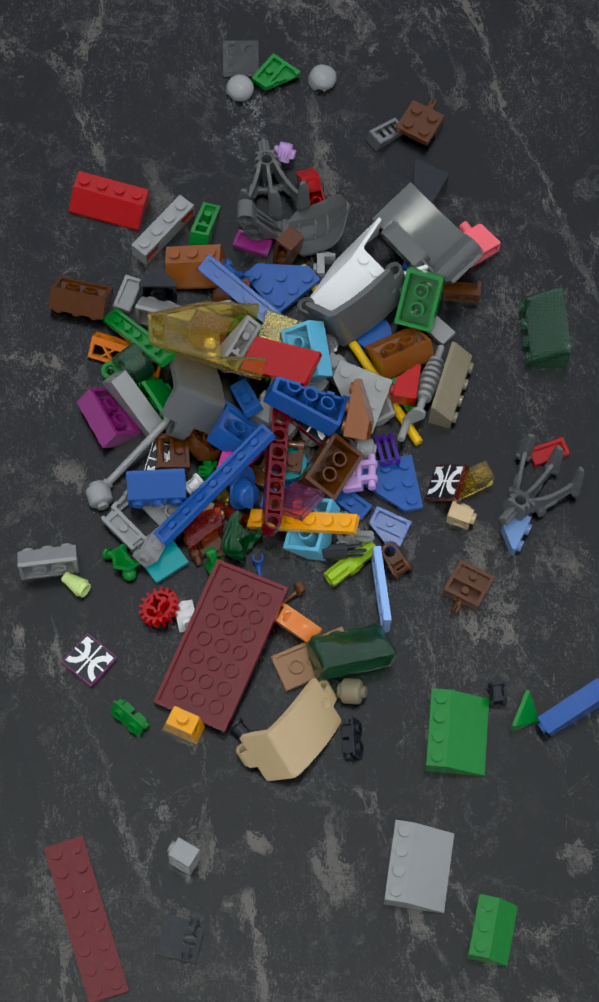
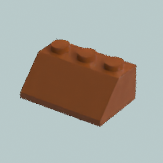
(183, 261)
(400, 352)

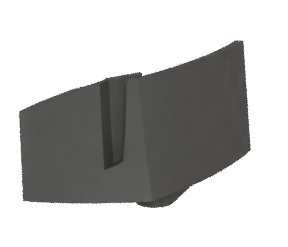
(426, 236)

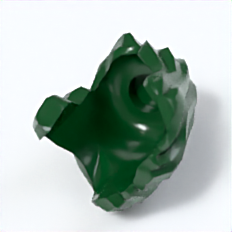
(237, 541)

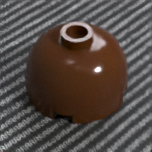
(201, 448)

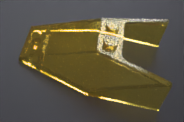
(196, 331)

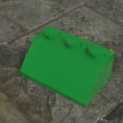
(492, 930)

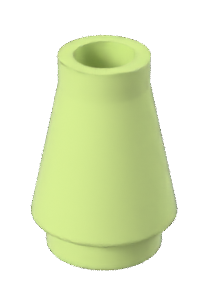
(76, 584)

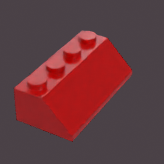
(109, 201)

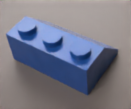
(156, 488)

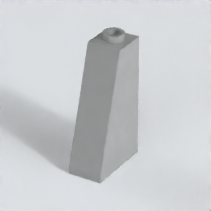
(132, 401)

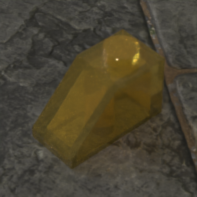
(477, 478)

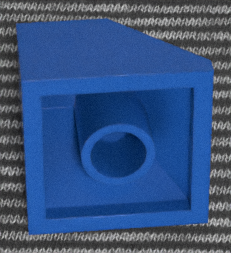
(230, 429)

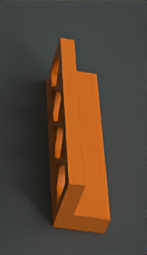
(113, 343)

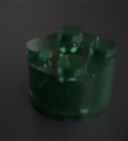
(134, 363)

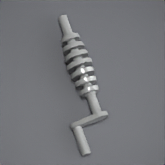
(427, 386)

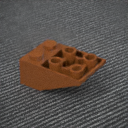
(359, 416)

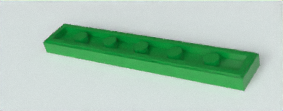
(136, 334)

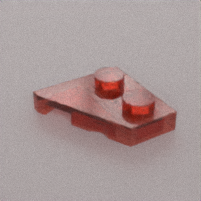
(203, 527)

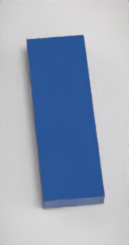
(246, 398)

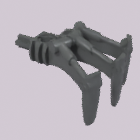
(267, 163)
(521, 503)

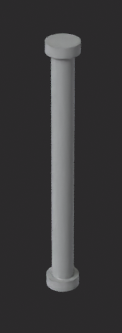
(135, 454)

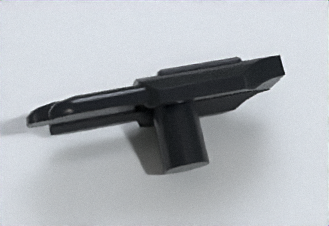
(340, 551)

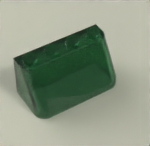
(545, 329)
(350, 652)

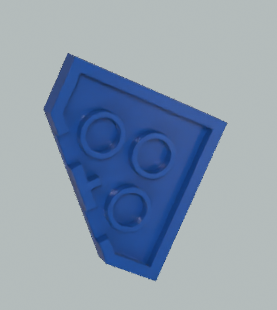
(283, 283)
(398, 484)

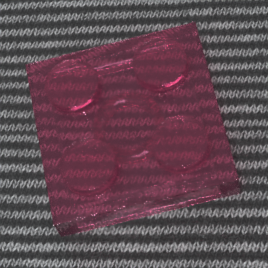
(300, 500)

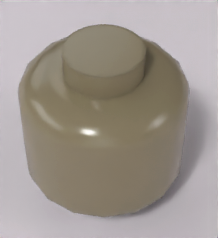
(351, 691)

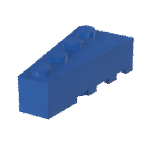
(307, 404)

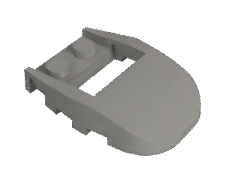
(125, 529)

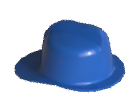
(243, 490)

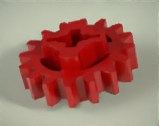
(159, 607)

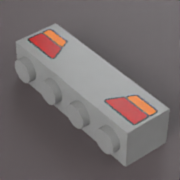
(163, 230)

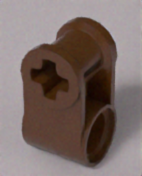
(396, 560)

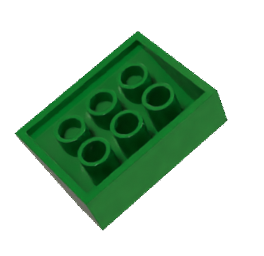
(456, 733)

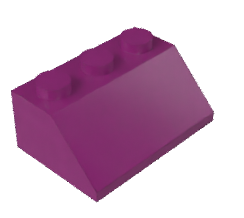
(107, 418)

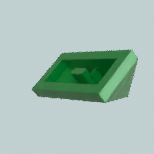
(526, 713)

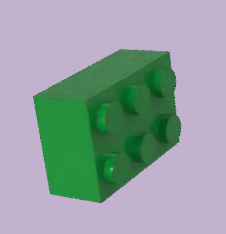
(420, 299)

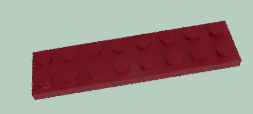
(86, 920)

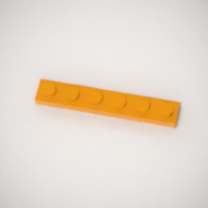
(313, 523)

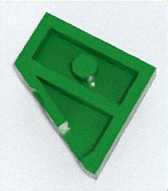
(274, 73)

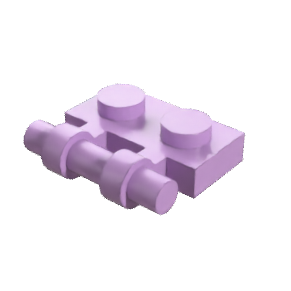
(357, 479)

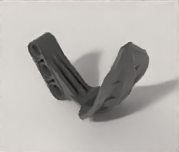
(319, 224)

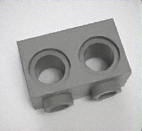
(183, 855)

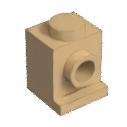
(461, 515)

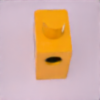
(183, 724)

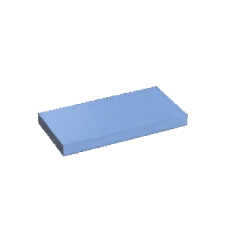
(381, 588)

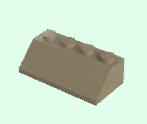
(450, 386)

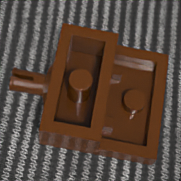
(421, 122)
(467, 586)

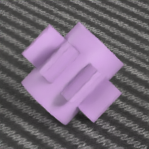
(285, 152)

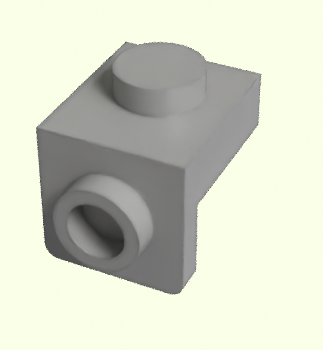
(323, 258)
(149, 551)

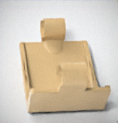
(295, 737)

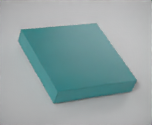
(169, 562)

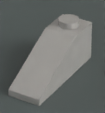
(240, 338)

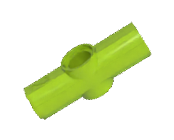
(349, 566)

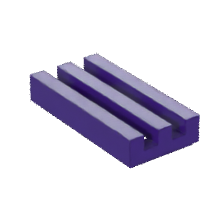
(384, 439)

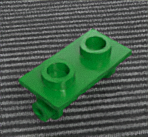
(135, 723)

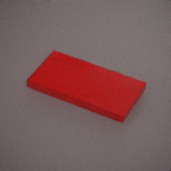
(285, 360)

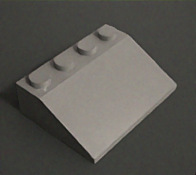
(418, 867)

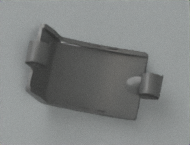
(361, 311)
(195, 398)

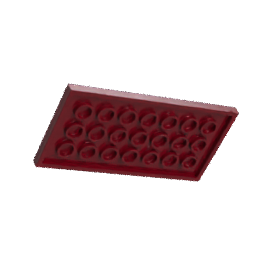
(222, 644)

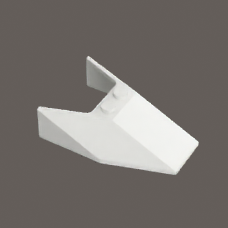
(350, 272)

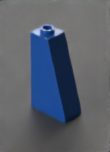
(571, 709)

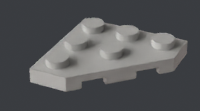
(375, 385)

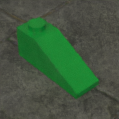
(204, 224)

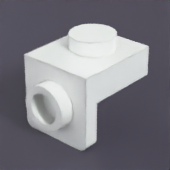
(184, 614)

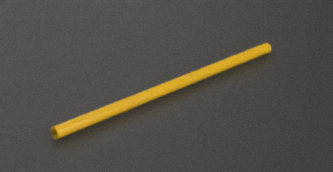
(367, 365)

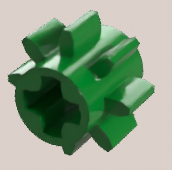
(207, 469)

